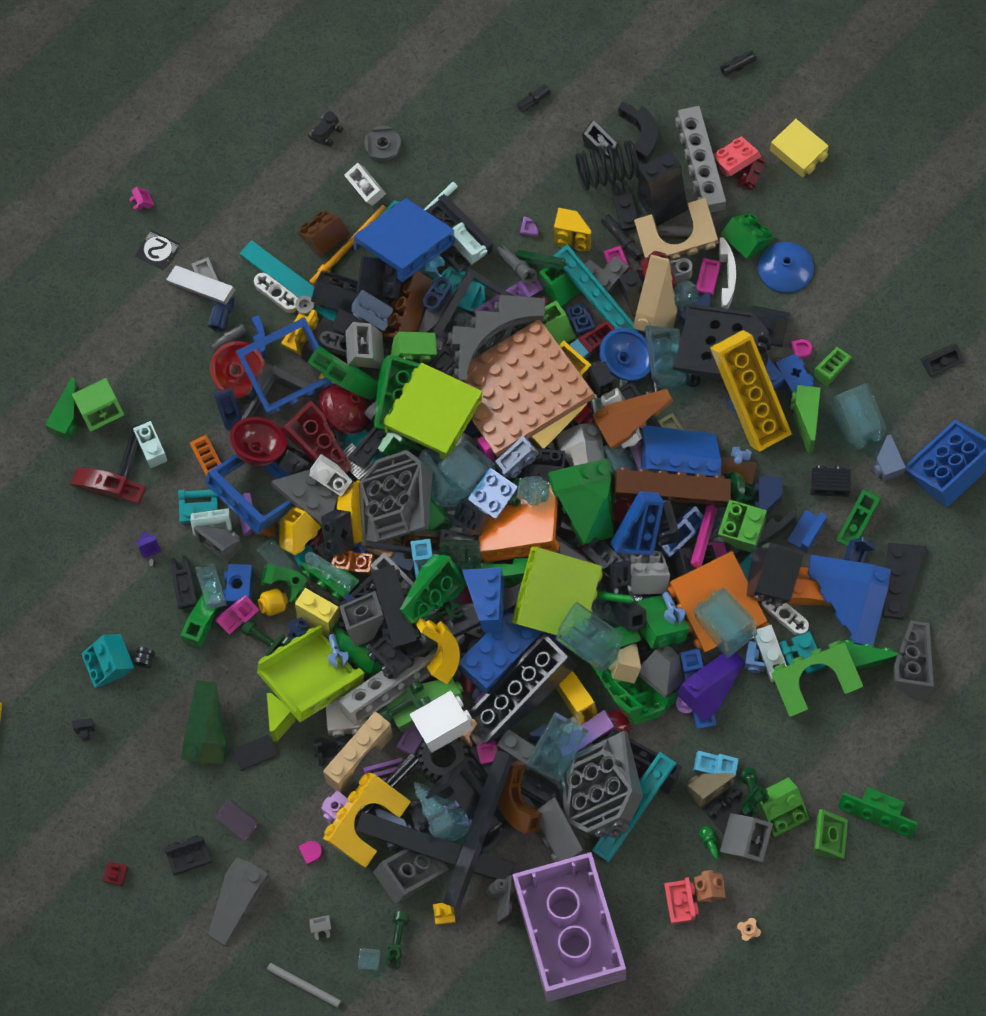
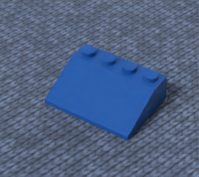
(679, 451)
(949, 462)

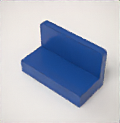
(807, 530)

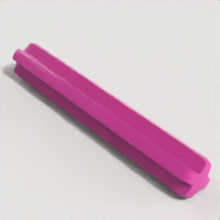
(703, 536)

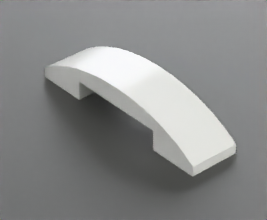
(726, 255)

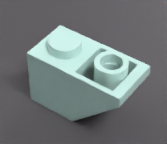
(150, 444)

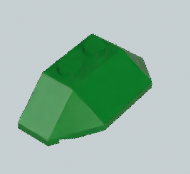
(357, 655)

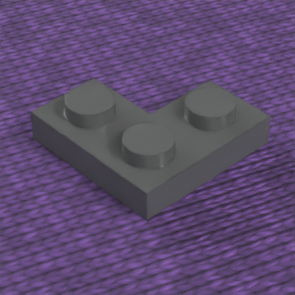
(610, 274)

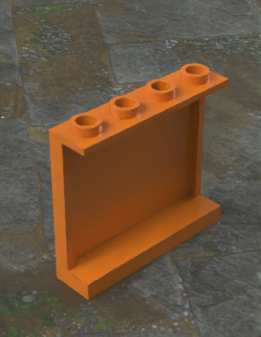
(519, 530)
(701, 583)

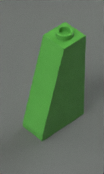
(432, 690)

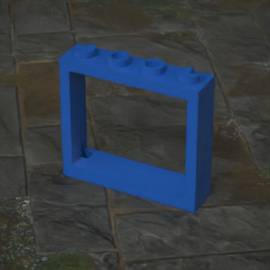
(292, 398)
(217, 483)

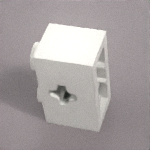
(365, 184)

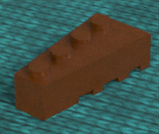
(408, 308)

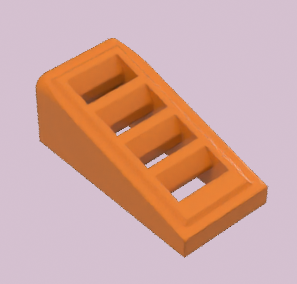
(205, 442)

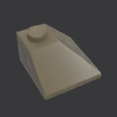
(709, 787)

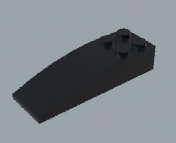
(521, 688)

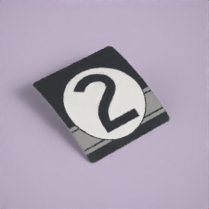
(157, 249)

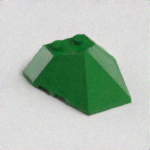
(587, 498)
(638, 699)

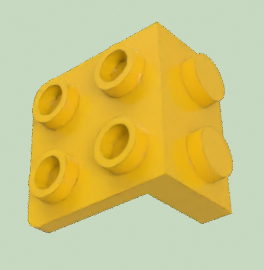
(295, 340)

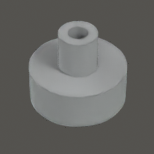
(304, 305)

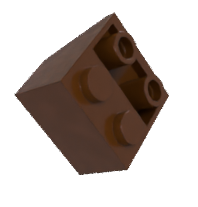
(323, 232)

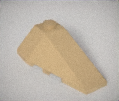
(657, 296)

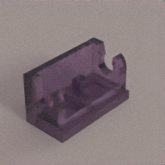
(237, 820)

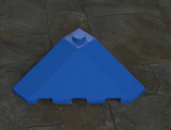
(854, 591)

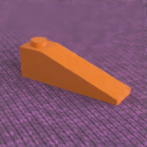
(807, 591)

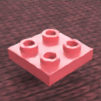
(735, 156)

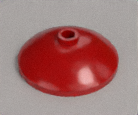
(225, 359)

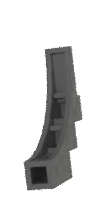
(507, 313)

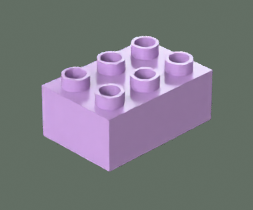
(569, 927)

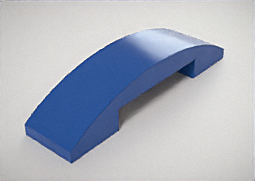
(691, 663)

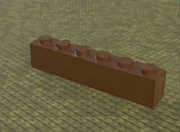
(672, 487)

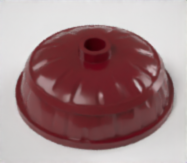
(344, 409)
(257, 441)

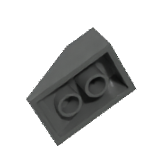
(408, 873)

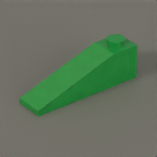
(392, 377)
(434, 585)

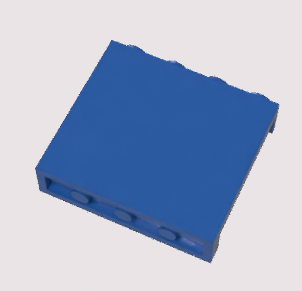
(405, 238)

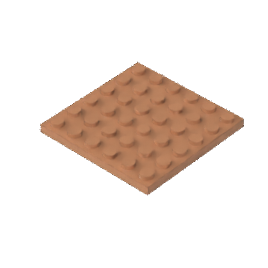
(524, 387)

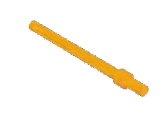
(345, 248)

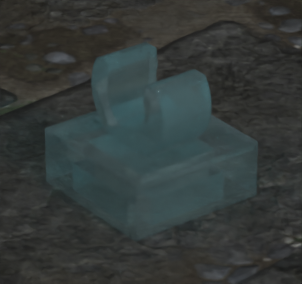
(369, 959)

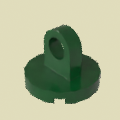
(738, 488)

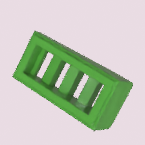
(826, 376)

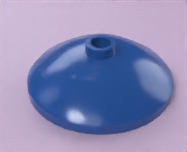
(783, 276)
(631, 348)

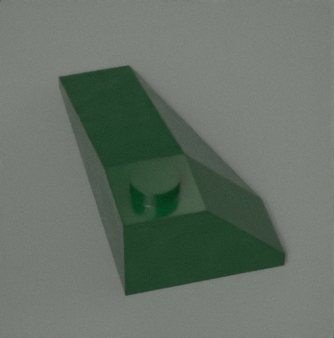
(204, 731)

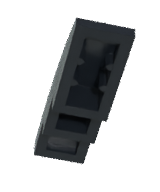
(769, 532)

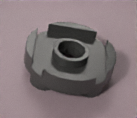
(385, 153)

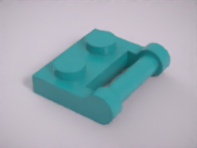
(187, 509)

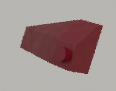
(313, 435)

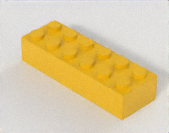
(751, 390)

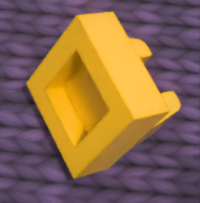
(443, 914)

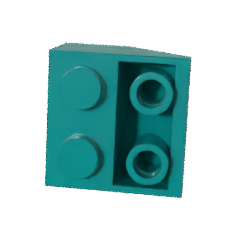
(107, 659)

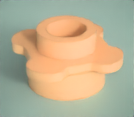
(746, 935)

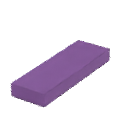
(597, 727)

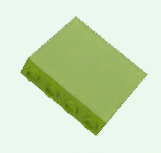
(433, 409)
(551, 589)
(304, 677)

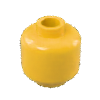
(272, 602)

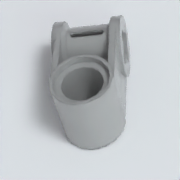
(680, 275)

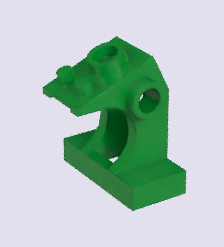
(274, 573)

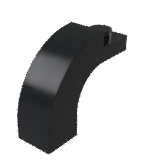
(646, 124)
(629, 615)

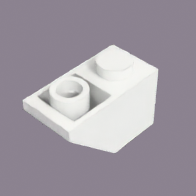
(330, 475)

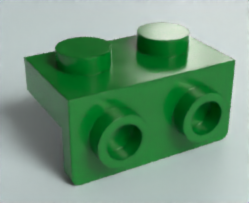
(395, 443)

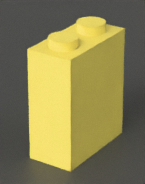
(799, 148)
(317, 611)

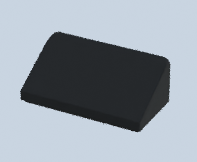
(942, 360)
(255, 752)

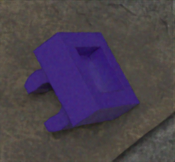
(148, 545)

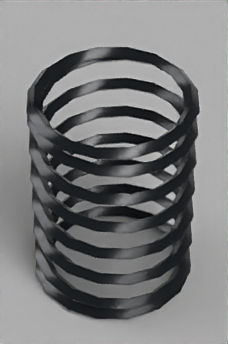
(585, 168)

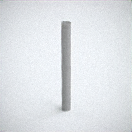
(304, 985)

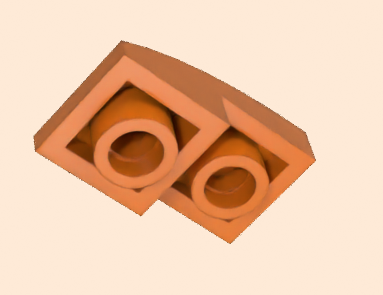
(354, 562)

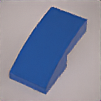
(260, 334)

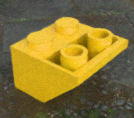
(571, 230)
(296, 530)

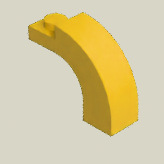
(351, 502)
(448, 654)

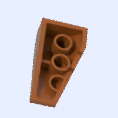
(624, 417)

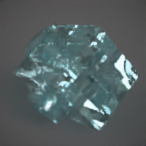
(685, 294)
(533, 490)

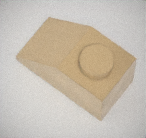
(627, 664)

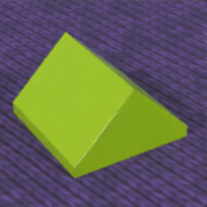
(279, 717)

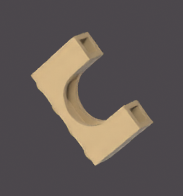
(702, 235)
(373, 733)

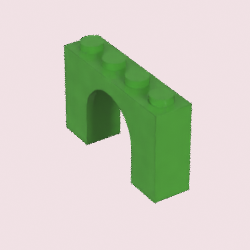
(835, 657)

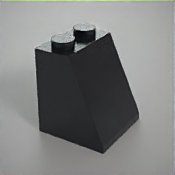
(773, 573)

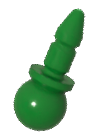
(708, 837)

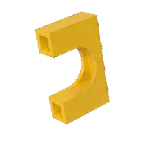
(342, 831)

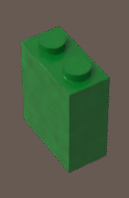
(658, 630)

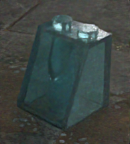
(858, 416)
(725, 621)

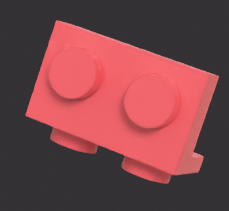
(680, 901)

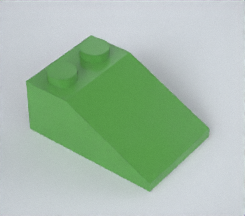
(805, 406)

